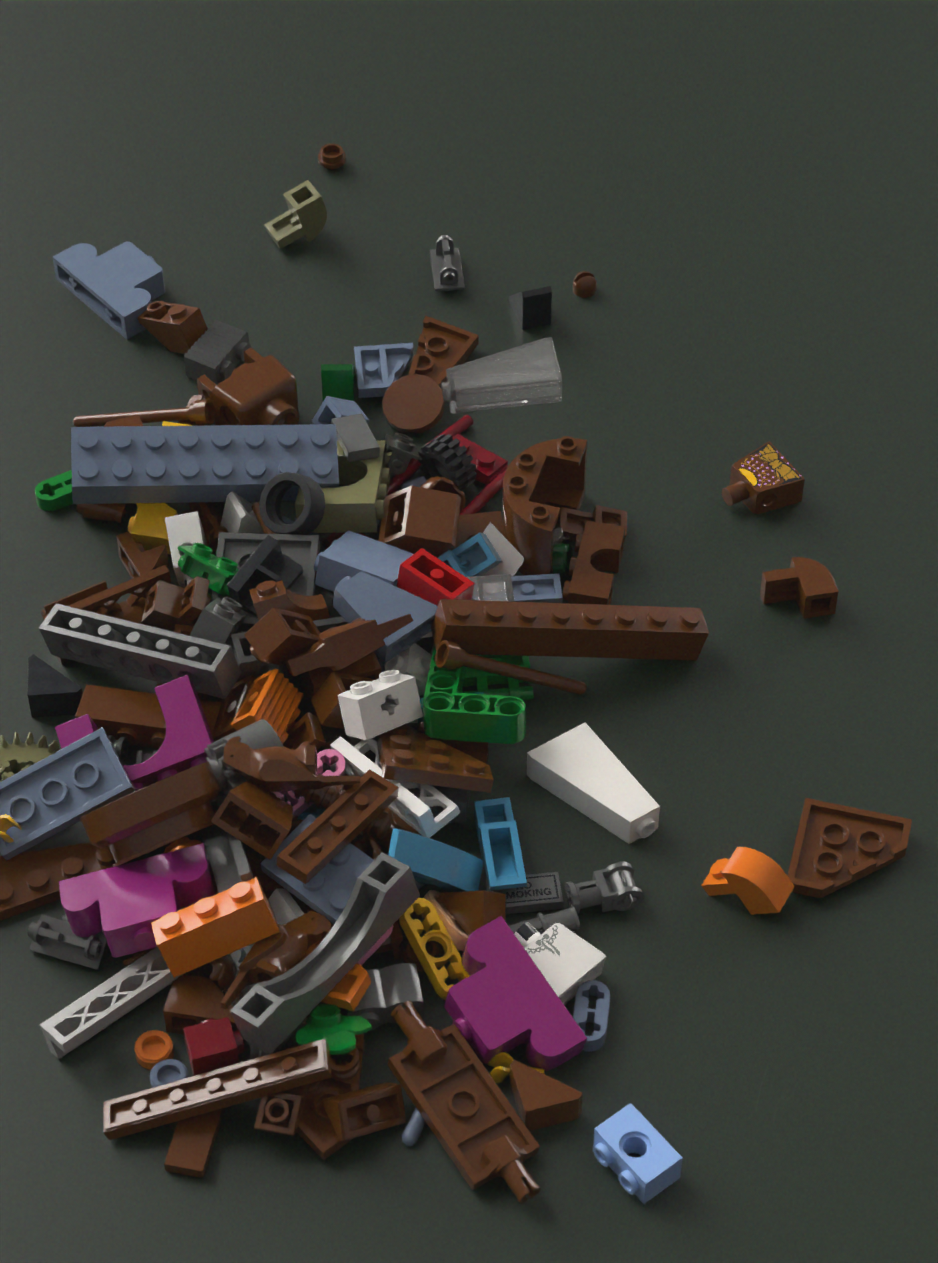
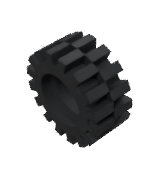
(447, 459)

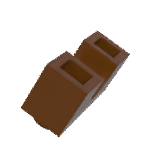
(598, 550)

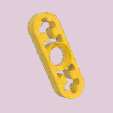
(414, 928)

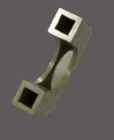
(361, 502)

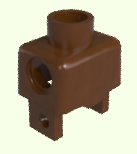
(254, 394)

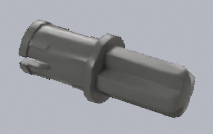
(565, 917)

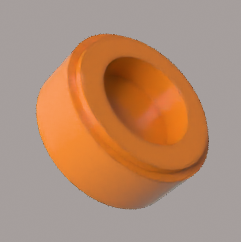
(152, 1048)

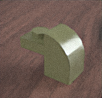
(305, 216)

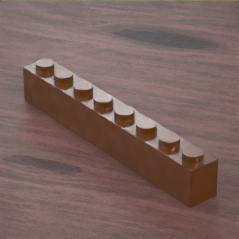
(571, 629)

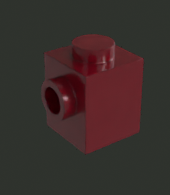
(212, 1045)

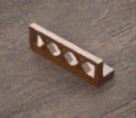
(128, 610)

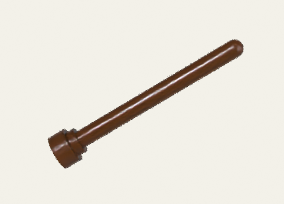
(200, 412)
(452, 656)

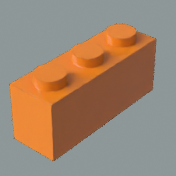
(214, 927)

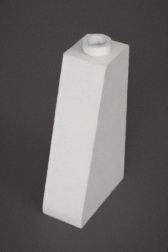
(594, 782)

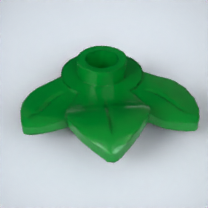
(337, 1030)

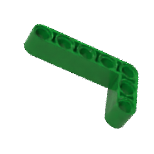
(469, 716)

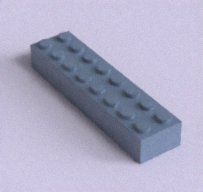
(196, 461)

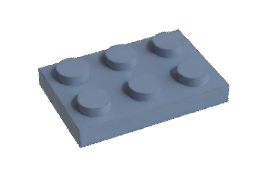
(330, 887)

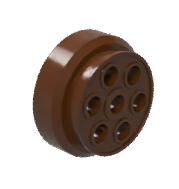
(154, 814)

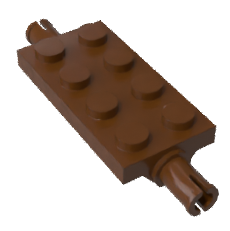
(463, 1105)

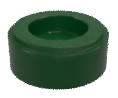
(561, 559)

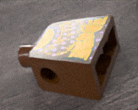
(764, 481)

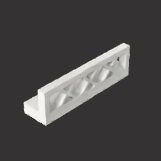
(407, 806)

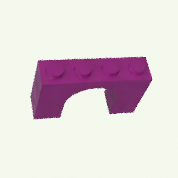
(184, 739)

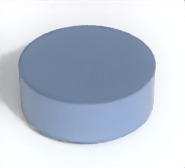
(167, 1072)

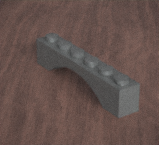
(281, 1004)

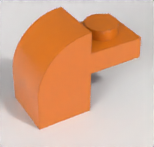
(754, 879)

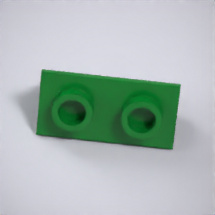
(200, 561)

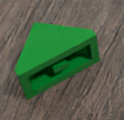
(338, 381)

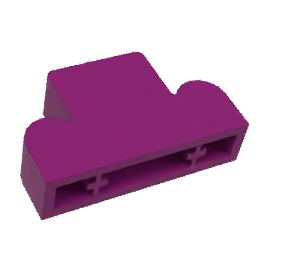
(134, 894)
(510, 1002)

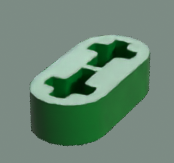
(60, 490)

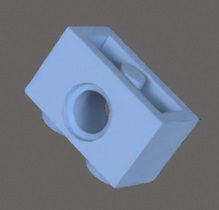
(631, 1133)

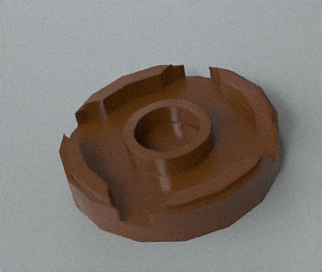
(413, 404)

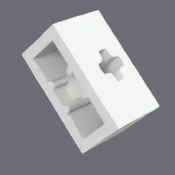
(380, 705)

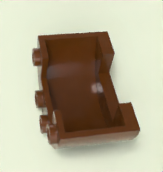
(533, 493)

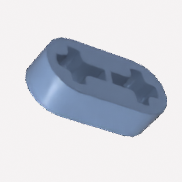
(598, 1016)

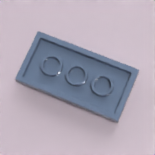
(61, 791)

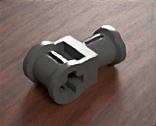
(606, 890)

